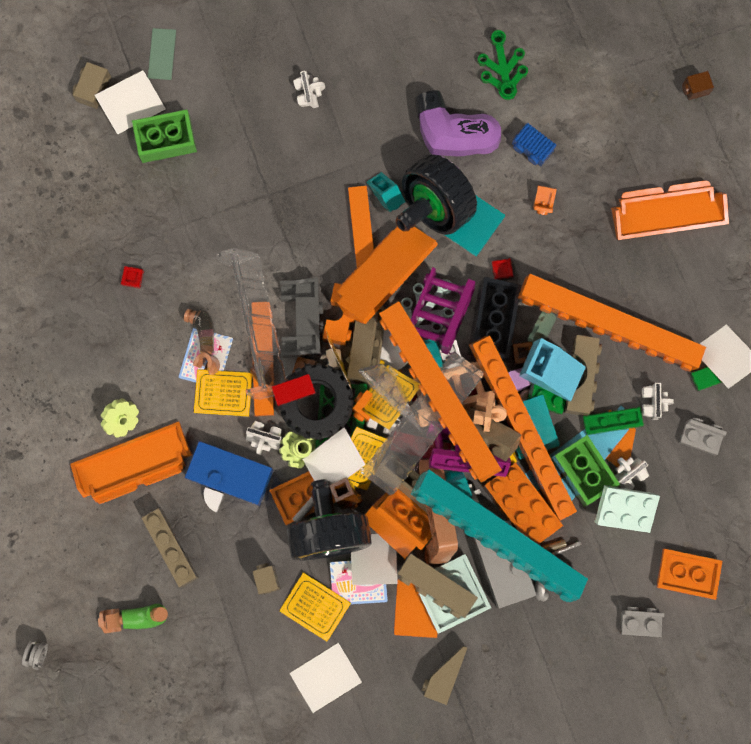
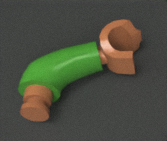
(135, 618)

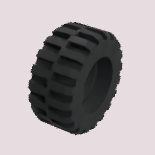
(336, 419)

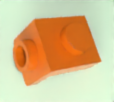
(544, 199)
(361, 401)

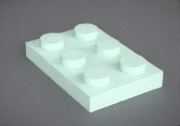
(627, 509)

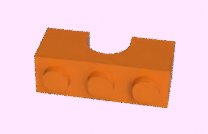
(339, 329)

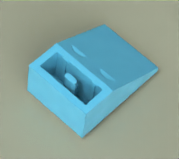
(552, 369)

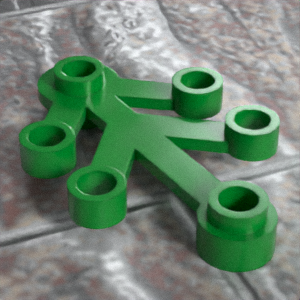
(503, 68)

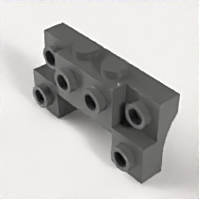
(308, 323)

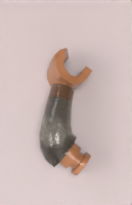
(205, 328)

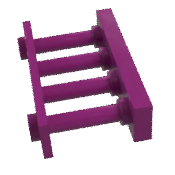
(459, 307)
(451, 459)

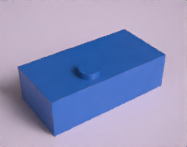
(229, 473)

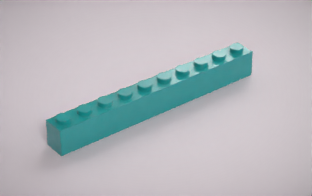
(499, 536)

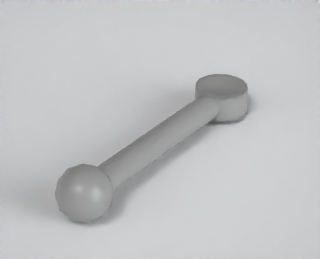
(566, 548)

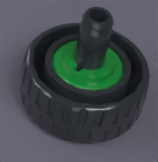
(436, 196)
(328, 532)

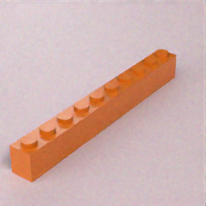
(611, 322)
(440, 392)
(521, 422)

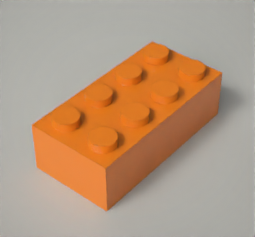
(523, 505)

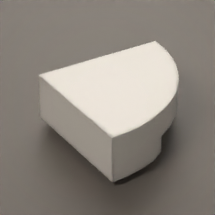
(213, 499)

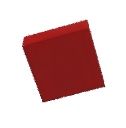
(502, 269)
(132, 277)

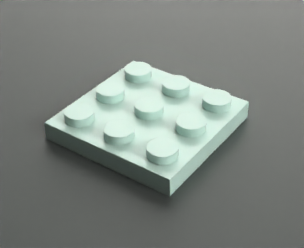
(460, 572)

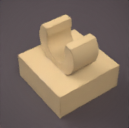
(332, 359)

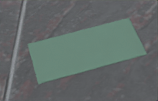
(161, 54)

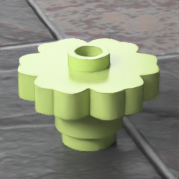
(119, 417)
(289, 450)

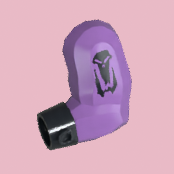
(454, 133)

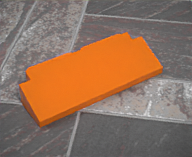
(660, 212)
(383, 272)
(132, 464)

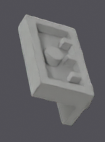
(702, 436)
(641, 623)

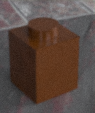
(697, 85)
(520, 353)
(344, 493)

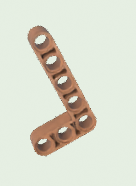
(444, 537)

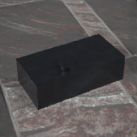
(495, 314)

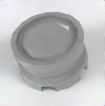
(35, 654)

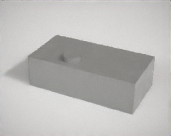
(505, 581)

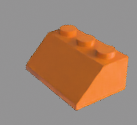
(387, 531)

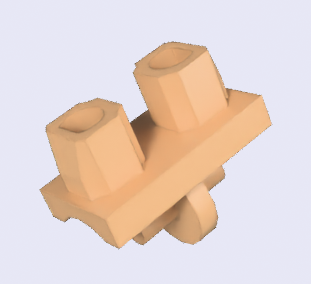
(493, 412)

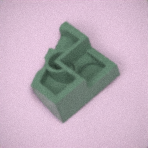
(542, 327)

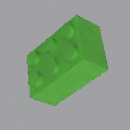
(164, 136)
(585, 470)

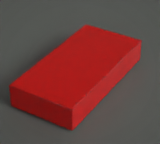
(293, 390)

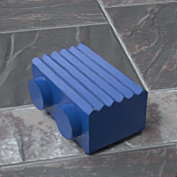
(533, 145)

